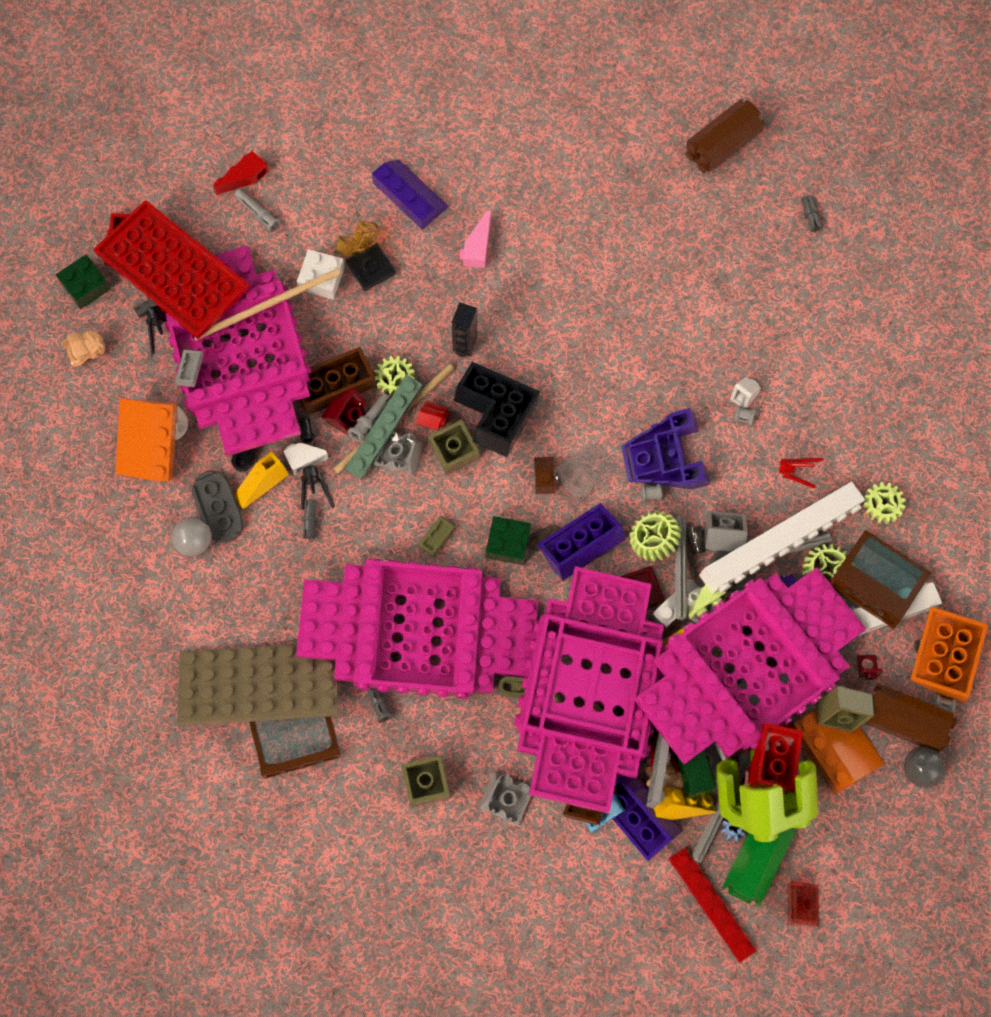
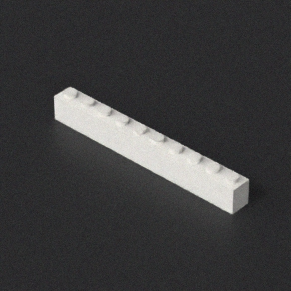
(781, 538)

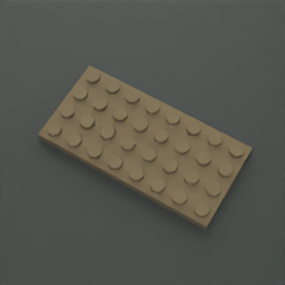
(254, 686)

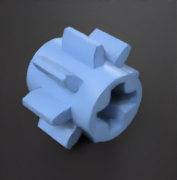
(731, 833)

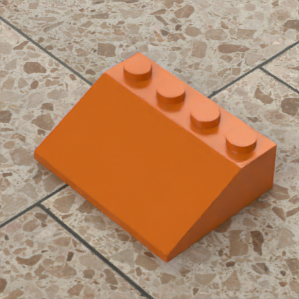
(146, 439)
(949, 654)
(837, 754)

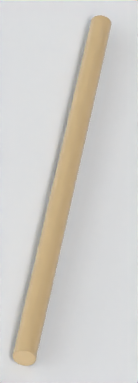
(271, 302)
(422, 393)

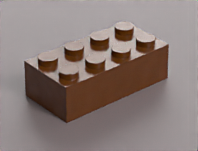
(336, 377)

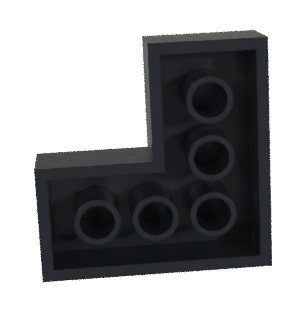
(502, 401)

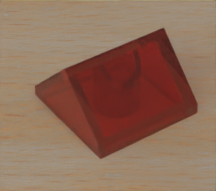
(802, 904)

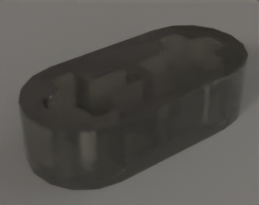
(541, 534)

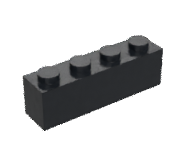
(464, 329)

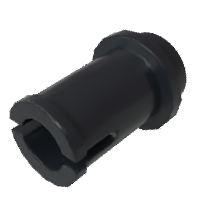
(305, 429)

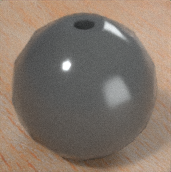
(924, 766)

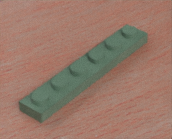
(383, 427)

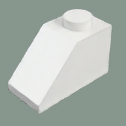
(745, 392)
(303, 455)

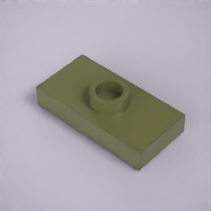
(436, 536)

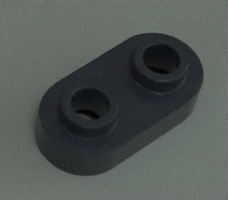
(247, 456)

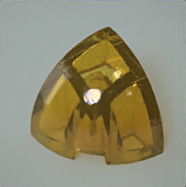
(363, 238)

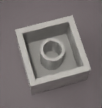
(725, 531)

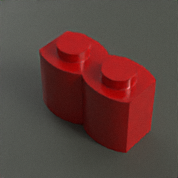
(433, 416)

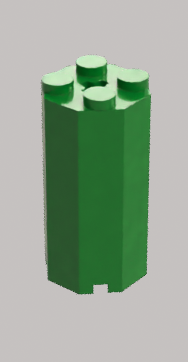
(756, 867)

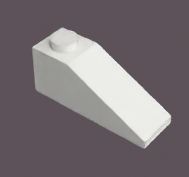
(667, 612)

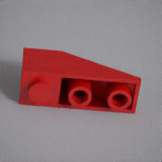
(244, 173)

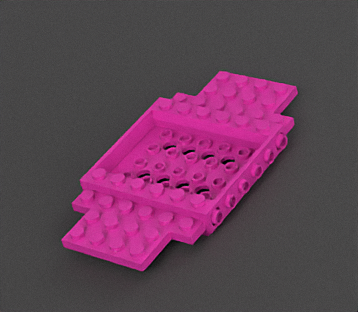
(254, 402)
(356, 625)
(798, 628)
(576, 746)

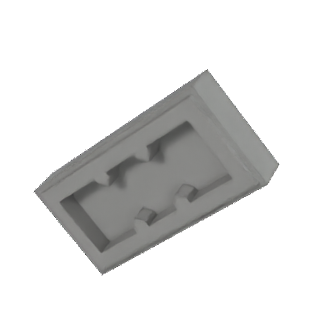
(189, 368)

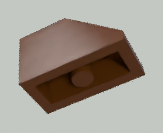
(544, 475)

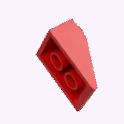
(776, 758)

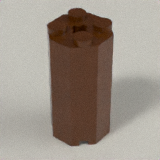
(724, 135)
(911, 718)

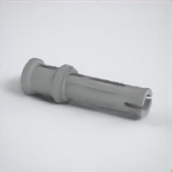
(262, 214)
(366, 422)

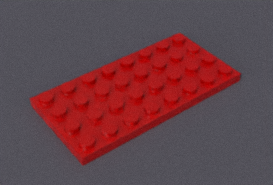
(172, 269)

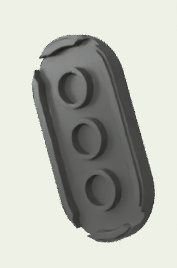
(217, 506)

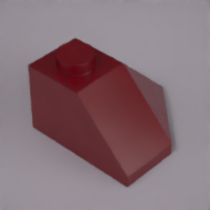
(345, 410)

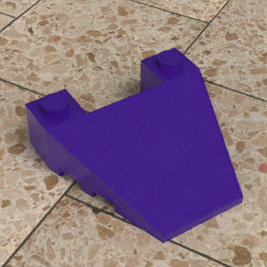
(660, 457)

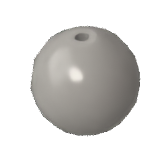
(191, 536)

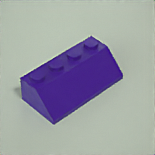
(408, 192)
(582, 541)
(640, 822)

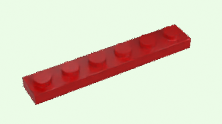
(712, 905)

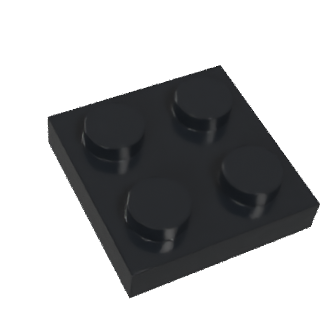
(370, 267)

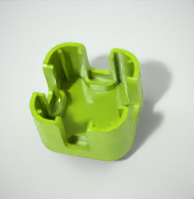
(767, 810)

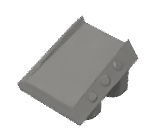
(401, 453)
(505, 798)

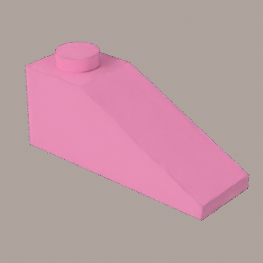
(476, 244)

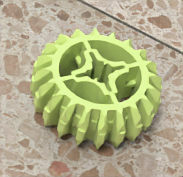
(657, 525)
(824, 561)

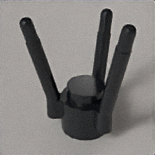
(155, 318)
(311, 477)

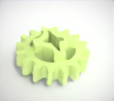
(387, 373)
(892, 508)

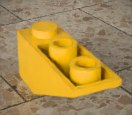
(262, 478)
(677, 806)

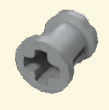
(744, 415)
(650, 493)
(938, 700)

